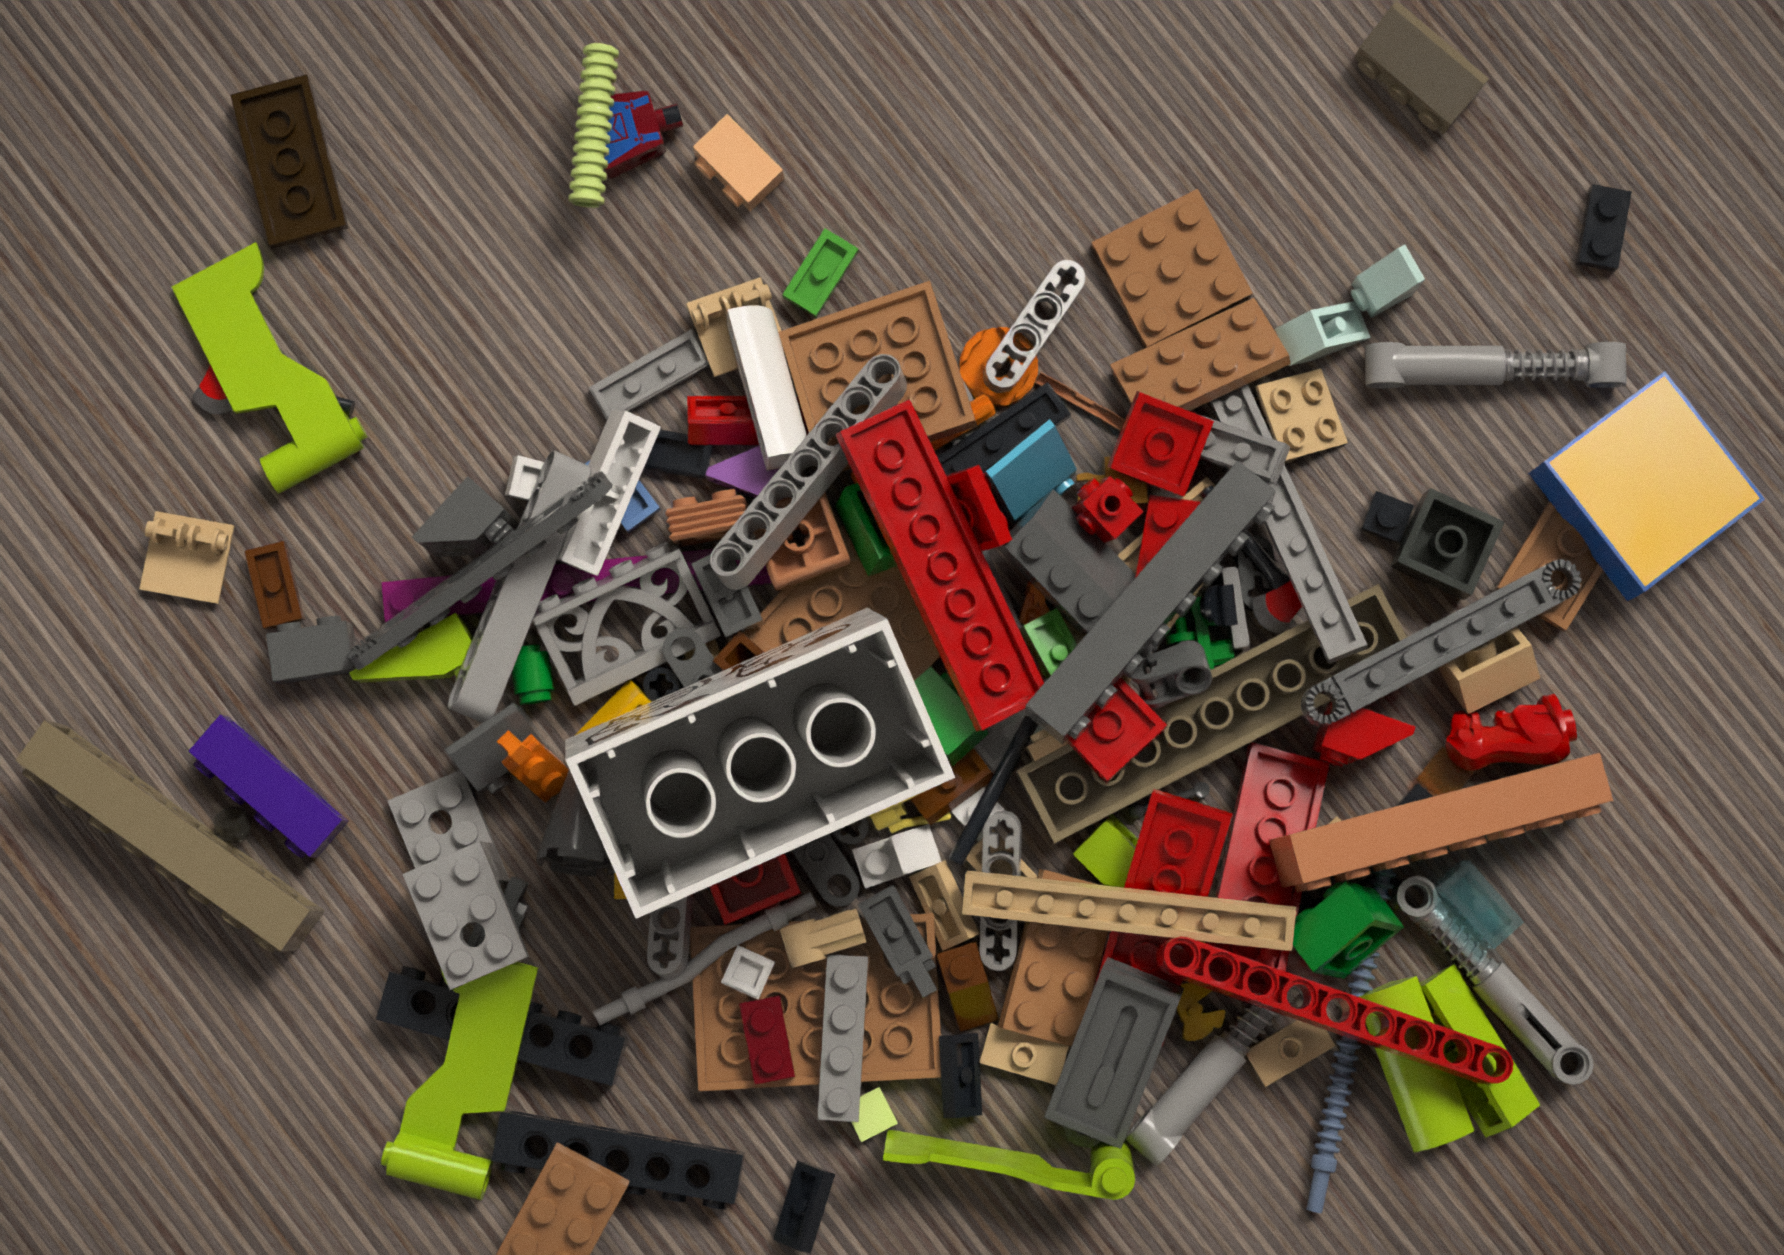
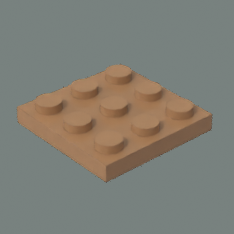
(1171, 268)

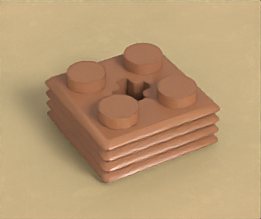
(704, 521)
(820, 554)

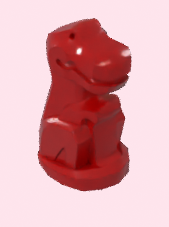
(1524, 736)

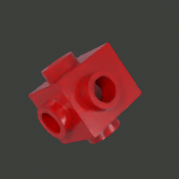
(1106, 508)

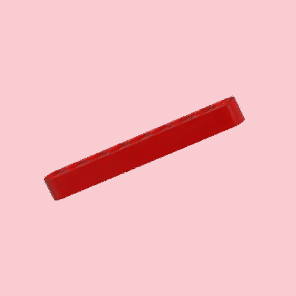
(1354, 1011)

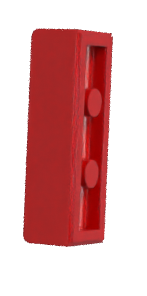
(722, 421)

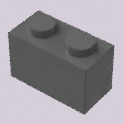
(310, 651)

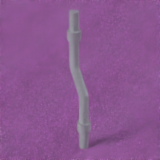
(774, 918)

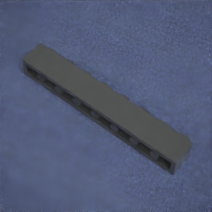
(1150, 603)

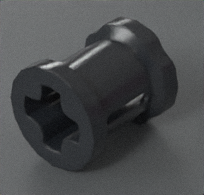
(655, 676)

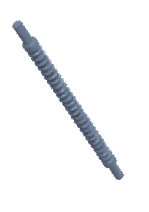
(1324, 1161)

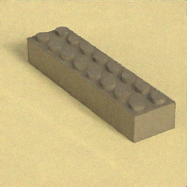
(170, 836)

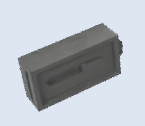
(1113, 1054)

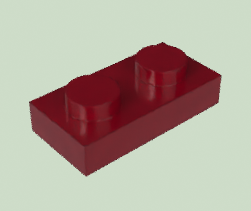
(767, 1040)

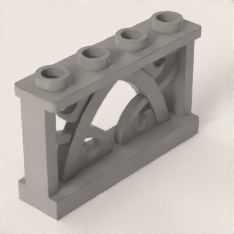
(604, 675)

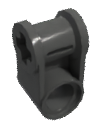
(1174, 674)

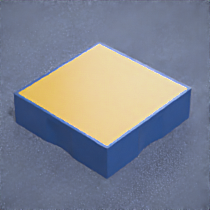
(1647, 486)

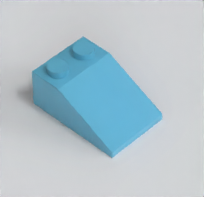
(1031, 472)

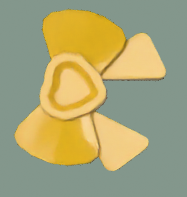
(1195, 1023)

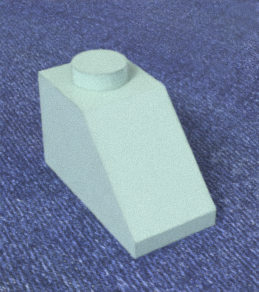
(1387, 282)
(1322, 332)

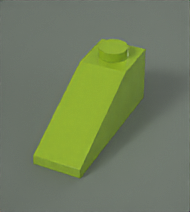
(431, 655)

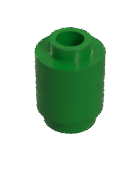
(532, 676)

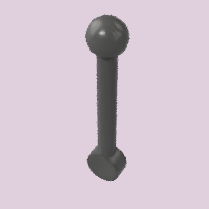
(1199, 790)

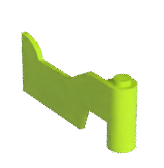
(259, 375)
(471, 1080)
(1109, 1175)

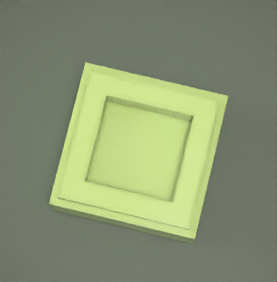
(874, 1115)

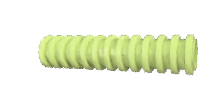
(593, 125)

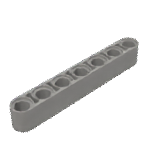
(804, 490)
(513, 601)

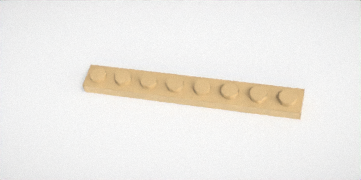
(1129, 910)

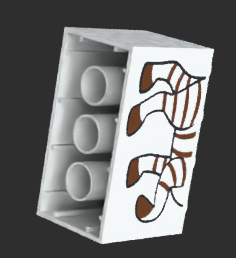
(757, 760)

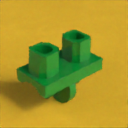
(1216, 651)

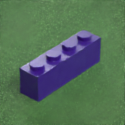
(268, 787)

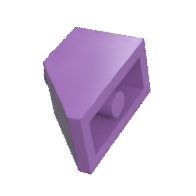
(742, 472)

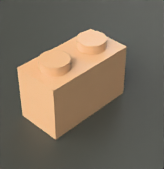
(737, 163)

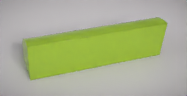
(1109, 852)
(1455, 1007)
(1423, 1095)

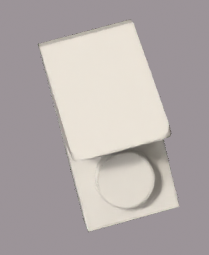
(896, 856)

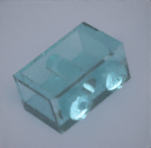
(1477, 905)

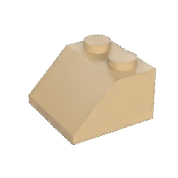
(1491, 670)

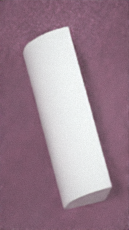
(766, 383)
(621, 457)

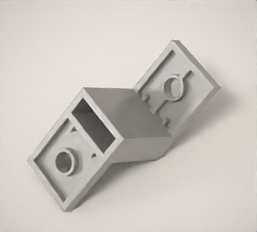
(457, 880)

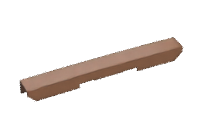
(1082, 402)

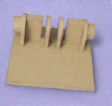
(710, 321)
(1301, 413)
(186, 557)

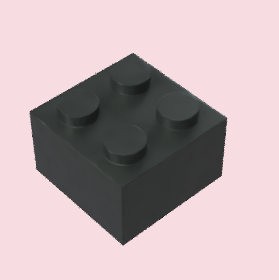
(1447, 544)

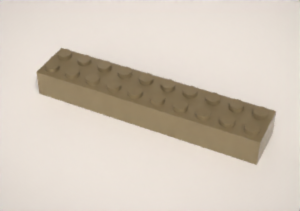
(1240, 705)

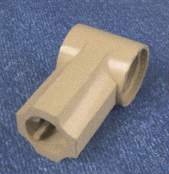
(814, 939)

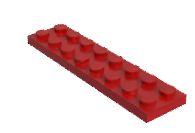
(942, 564)

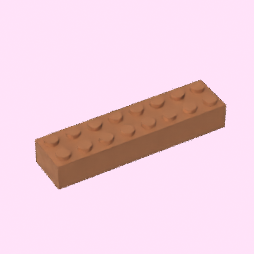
(1451, 819)

